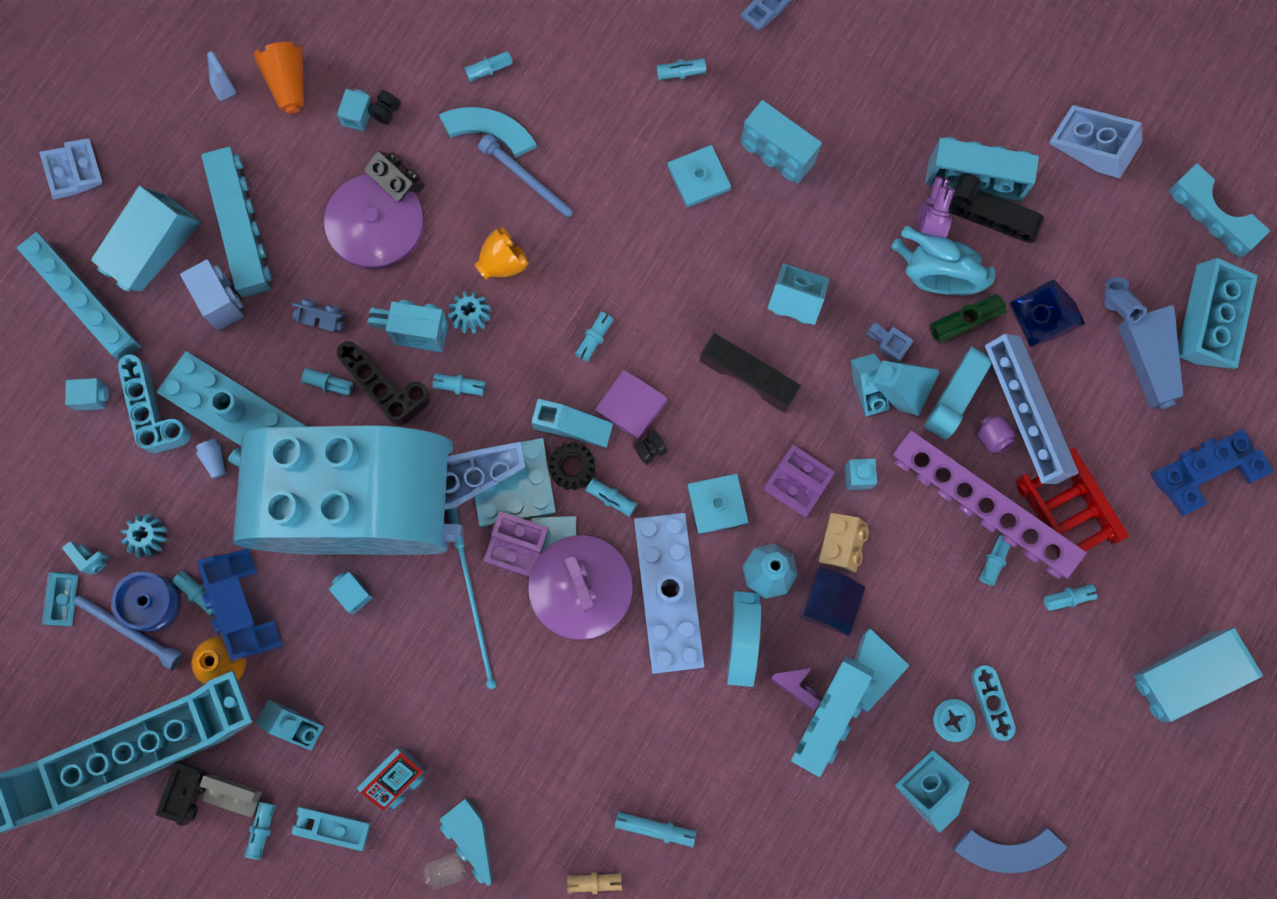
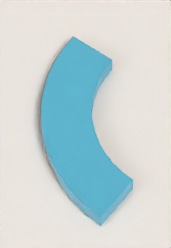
(488, 121)

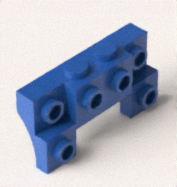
(1216, 457)
(229, 606)

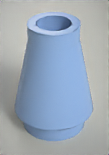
(211, 457)

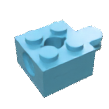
(412, 325)

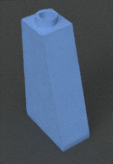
(1155, 356)

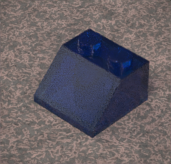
(832, 601)

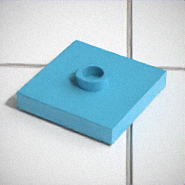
(699, 176)
(717, 504)

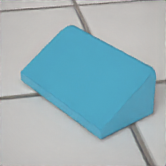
(59, 599)

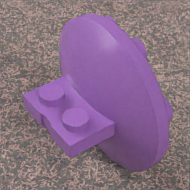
(580, 587)

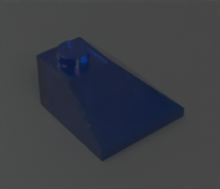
(1047, 313)

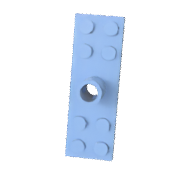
(670, 621)

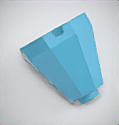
(765, 580)

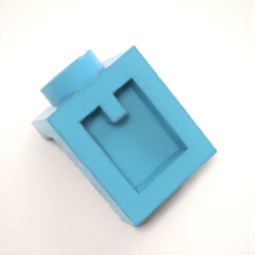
(83, 558)

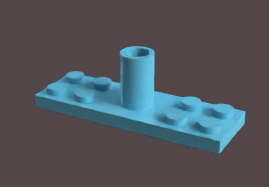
(220, 400)

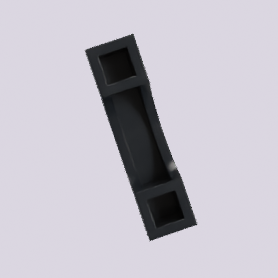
(766, 381)

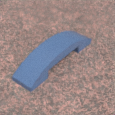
(763, 12)

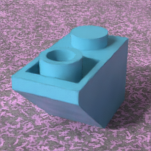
(863, 373)
(289, 725)

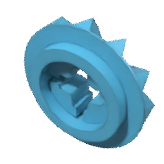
(965, 724)

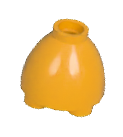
(500, 257)
(216, 648)

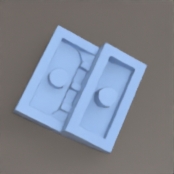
(71, 168)

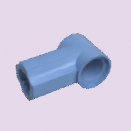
(1120, 299)

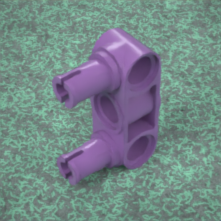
(934, 212)

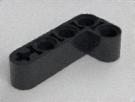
(993, 211)
(377, 381)

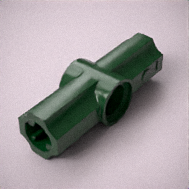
(979, 312)

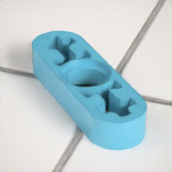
(992, 724)

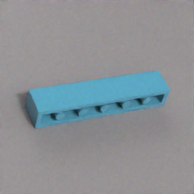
(236, 222)
(78, 296)

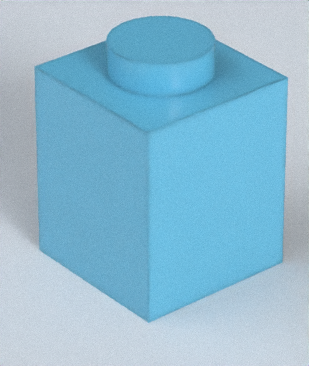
(354, 109)
(86, 394)
(861, 474)
(350, 592)

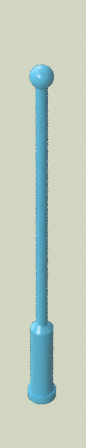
(459, 544)

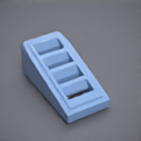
(219, 79)

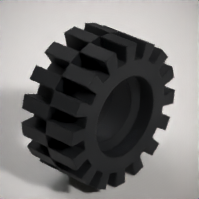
(572, 481)

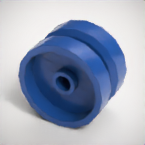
(146, 601)

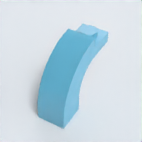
(744, 639)

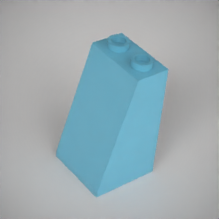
(144, 239)
(1197, 675)

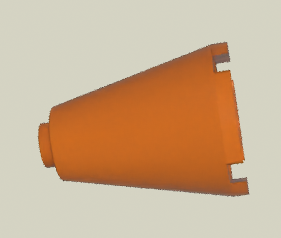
(284, 74)

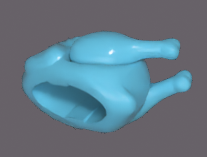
(943, 265)

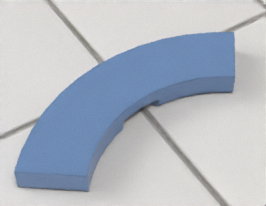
(1010, 858)

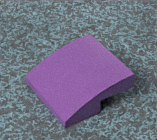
(631, 404)
(799, 481)
(515, 544)

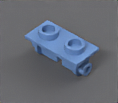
(309, 311)

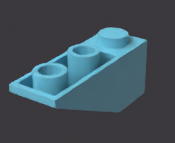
(570, 423)
(469, 833)

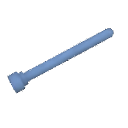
(490, 146)
(168, 656)

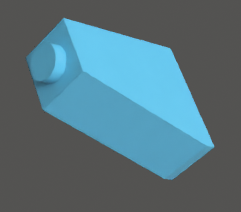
(905, 385)
(883, 661)

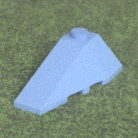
(479, 470)

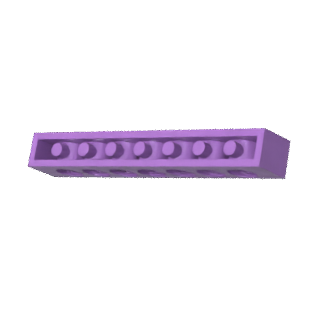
(1069, 553)

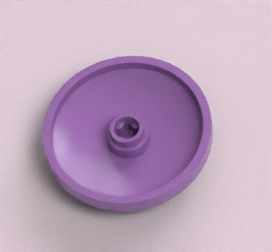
(371, 226)

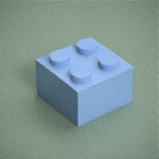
(213, 294)

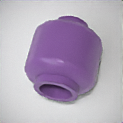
(996, 434)

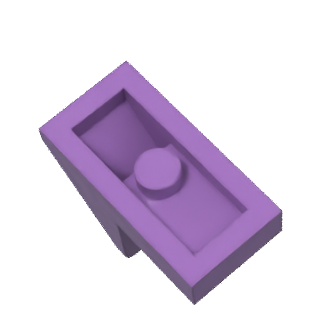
(790, 683)

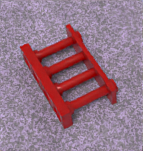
(1097, 506)

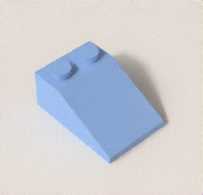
(1098, 140)

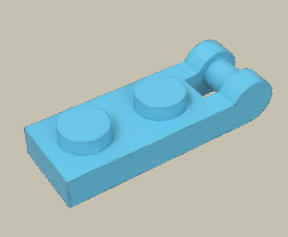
(332, 829)

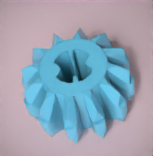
(465, 305)
(144, 526)

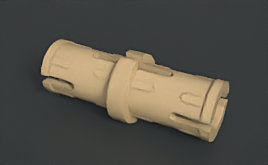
(594, 883)

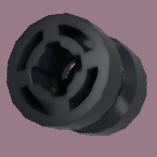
(384, 107)
(650, 447)

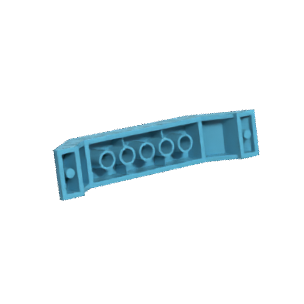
(123, 754)

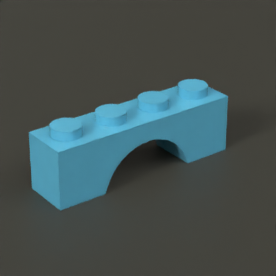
(1195, 194)

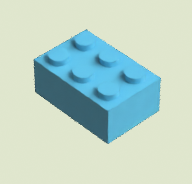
(780, 142)

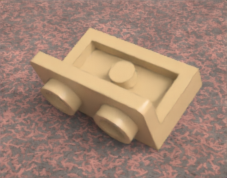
(844, 542)

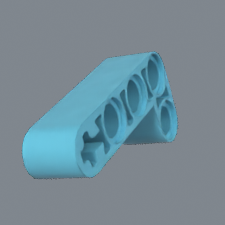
(958, 393)
(147, 402)

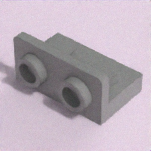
(230, 795)

